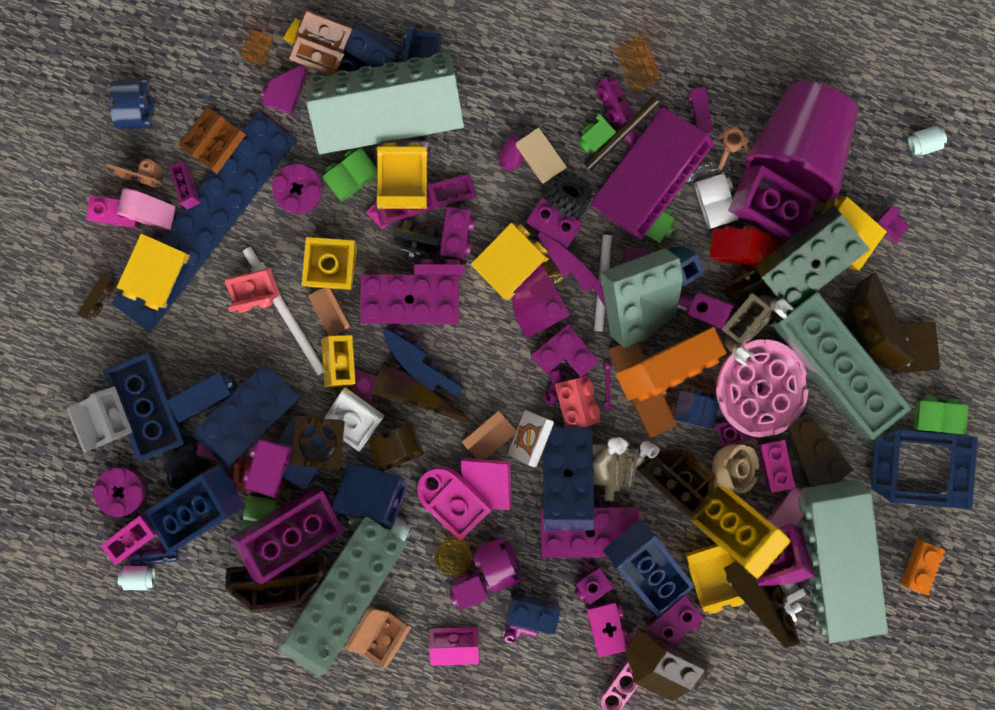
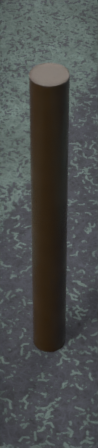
(622, 133)

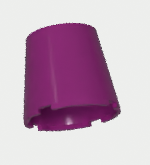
(808, 138)

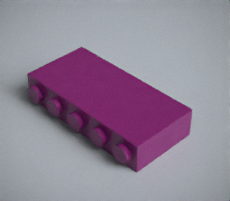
(652, 173)

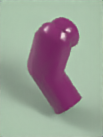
(513, 632)

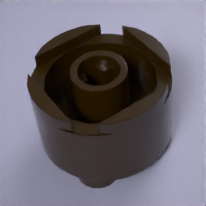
(395, 447)

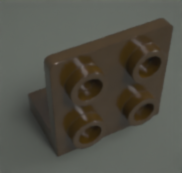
(924, 345)

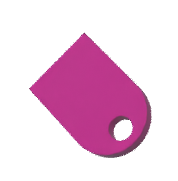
(453, 501)

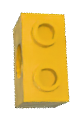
(338, 361)

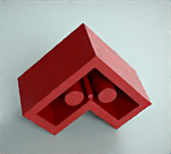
(742, 245)

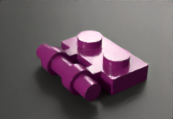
(450, 267)

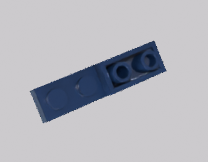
(412, 357)

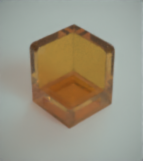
(256, 48)

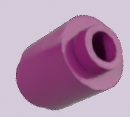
(510, 156)

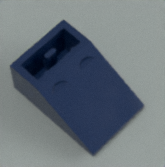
(368, 48)

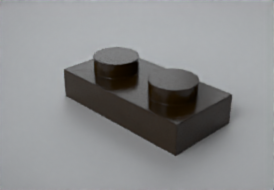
(102, 289)

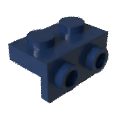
(420, 44)

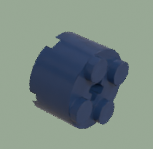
(131, 104)

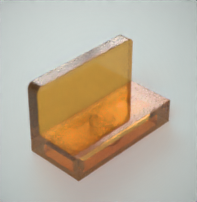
(638, 64)

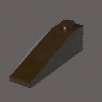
(404, 388)
(765, 602)

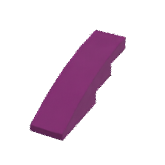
(438, 196)
(569, 264)

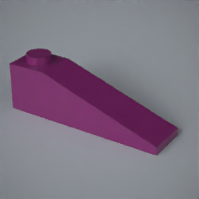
(537, 303)

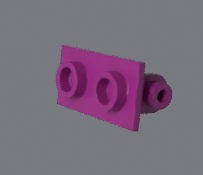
(617, 112)

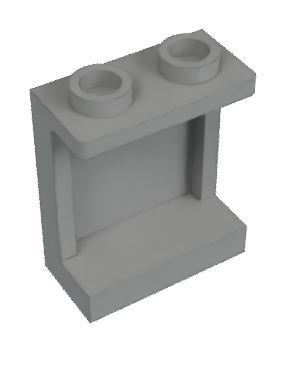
(99, 419)

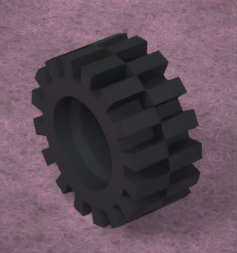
(562, 201)

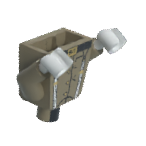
(749, 322)
(616, 464)

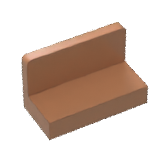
(330, 311)
(489, 436)

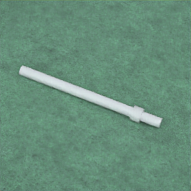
(287, 316)

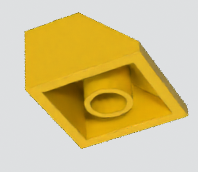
(329, 263)

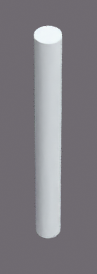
(604, 265)

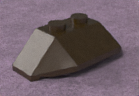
(876, 325)
(681, 480)
(282, 592)
(664, 667)

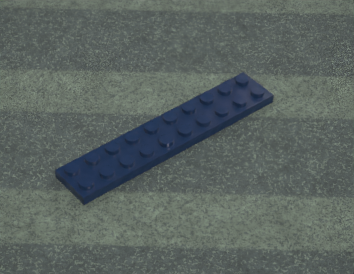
(221, 204)

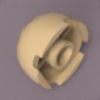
(736, 467)

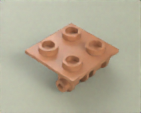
(148, 173)

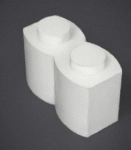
(715, 200)

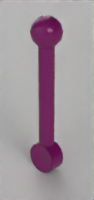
(607, 406)

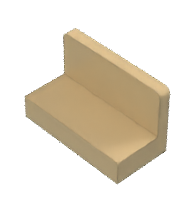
(540, 155)

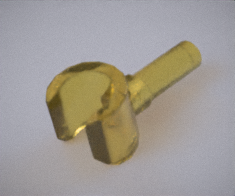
(555, 276)

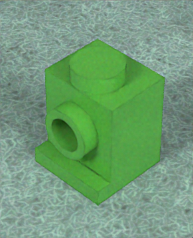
(595, 135)

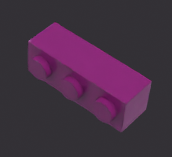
(700, 109)
(184, 185)

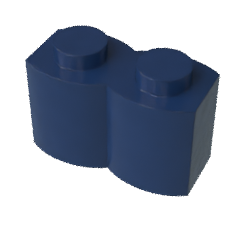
(697, 408)

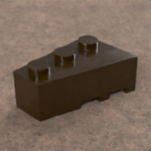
(816, 454)

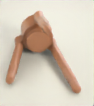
(733, 141)

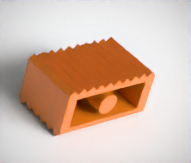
(922, 567)

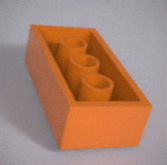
(671, 365)

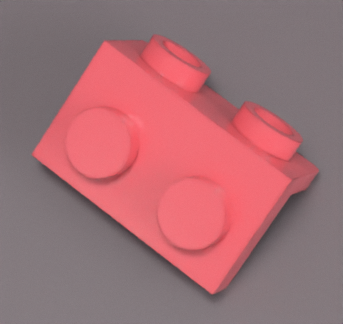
(251, 290)
(578, 402)

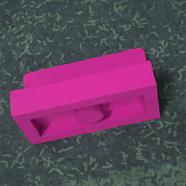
(453, 646)

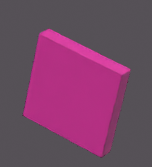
(490, 479)

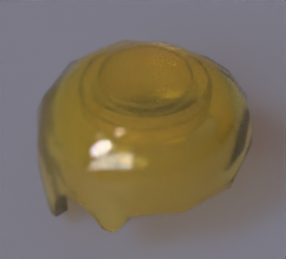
(453, 557)

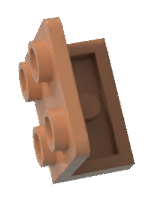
(378, 636)

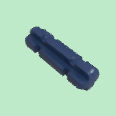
(153, 557)

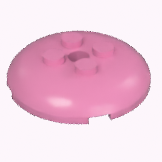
(782, 392)

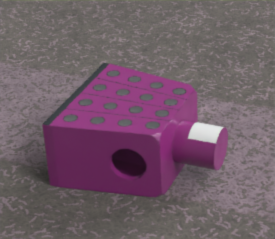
(716, 315)

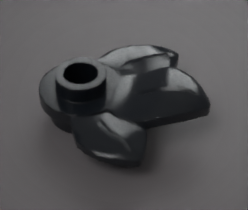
(183, 463)

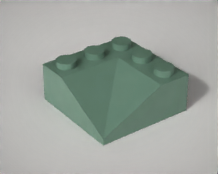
(641, 295)

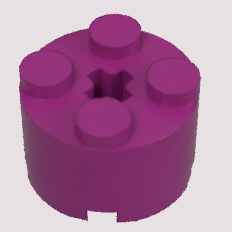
(284, 184)
(107, 491)
(498, 565)

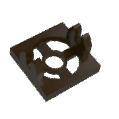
(334, 460)

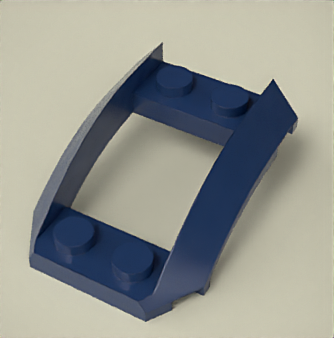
(960, 476)

